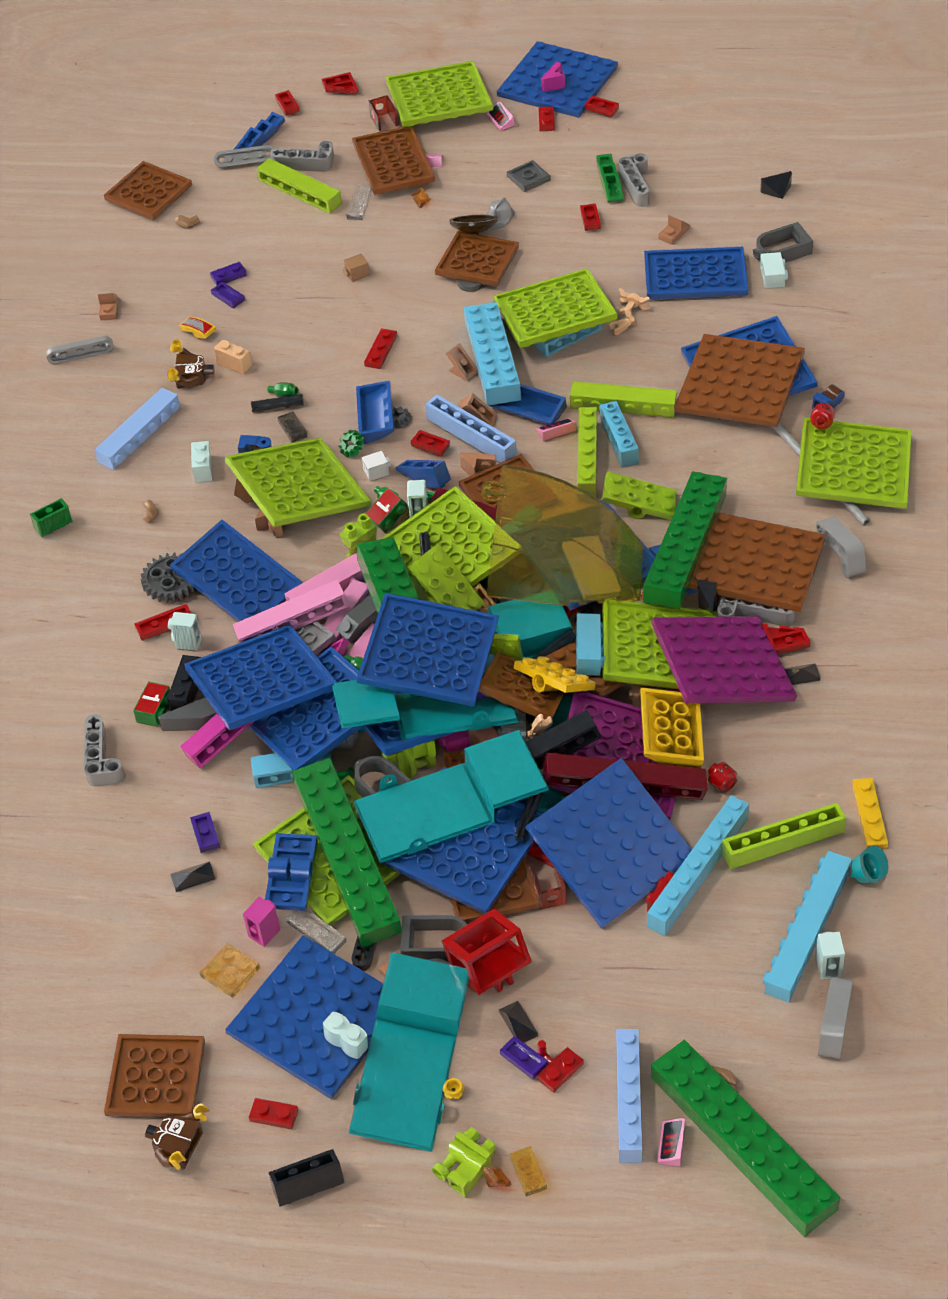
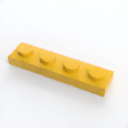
(869, 813)

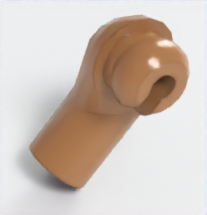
(187, 222)
(151, 511)
(728, 1076)

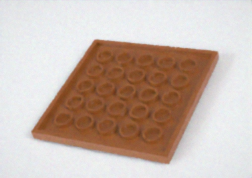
(740, 380)
(759, 561)

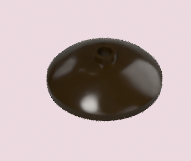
(473, 223)

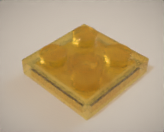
(229, 970)

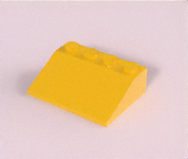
(671, 728)

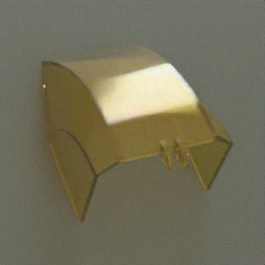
(558, 543)

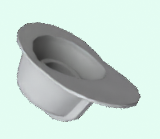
(502, 210)

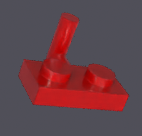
(558, 1069)

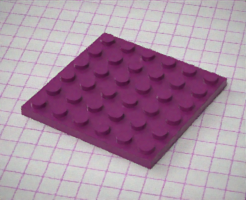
(722, 660)
(620, 733)

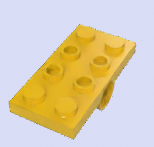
(552, 676)

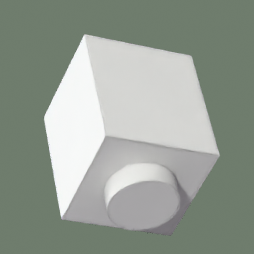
(376, 465)

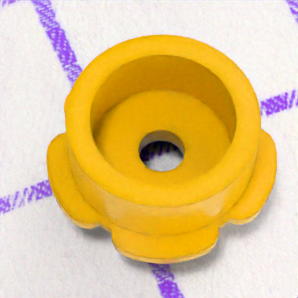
(450, 1084)

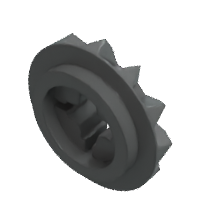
(404, 417)

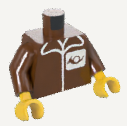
(189, 368)
(177, 1137)

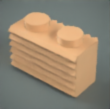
(233, 357)

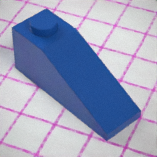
(432, 471)

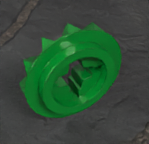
(351, 450)

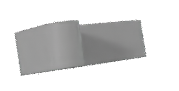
(306, 159)
(630, 171)
(845, 545)
(735, 607)
(97, 768)
(835, 1017)

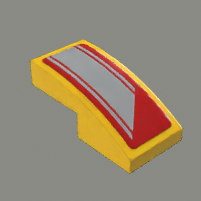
(198, 326)

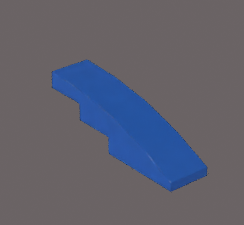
(262, 132)

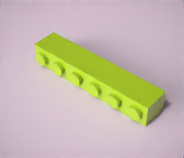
(299, 185)
(629, 398)
(587, 449)
(783, 835)

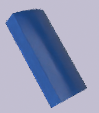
(536, 405)
(374, 411)

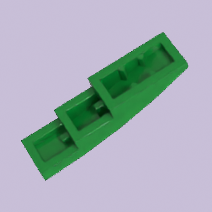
(609, 178)

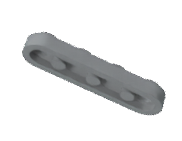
(243, 156)
(79, 350)

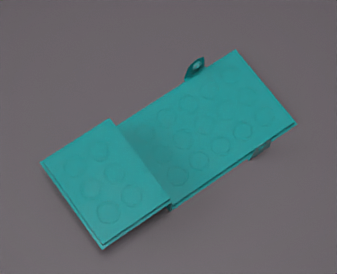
(537, 628)
(415, 715)
(452, 800)
(410, 1052)

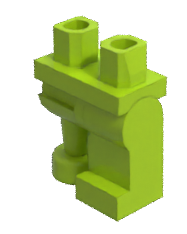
(359, 532)
(406, 761)
(471, 1158)

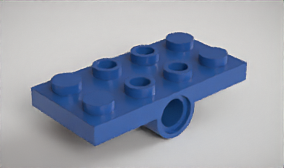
(291, 871)

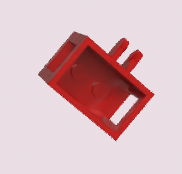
(487, 951)

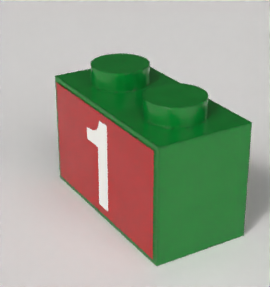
(387, 510)
(152, 704)

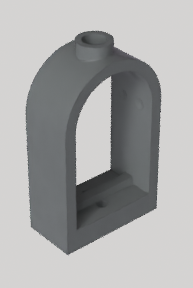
(792, 231)
(375, 764)
(426, 923)

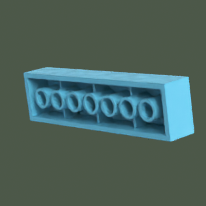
(492, 354)

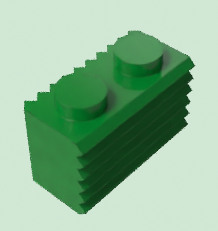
(51, 517)

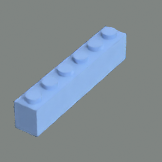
(137, 428)
(470, 429)
(629, 1096)

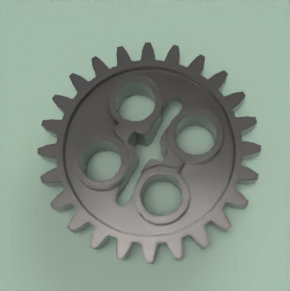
(162, 581)

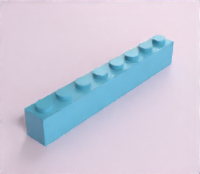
(696, 866)
(809, 922)

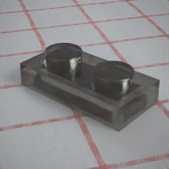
(292, 427)

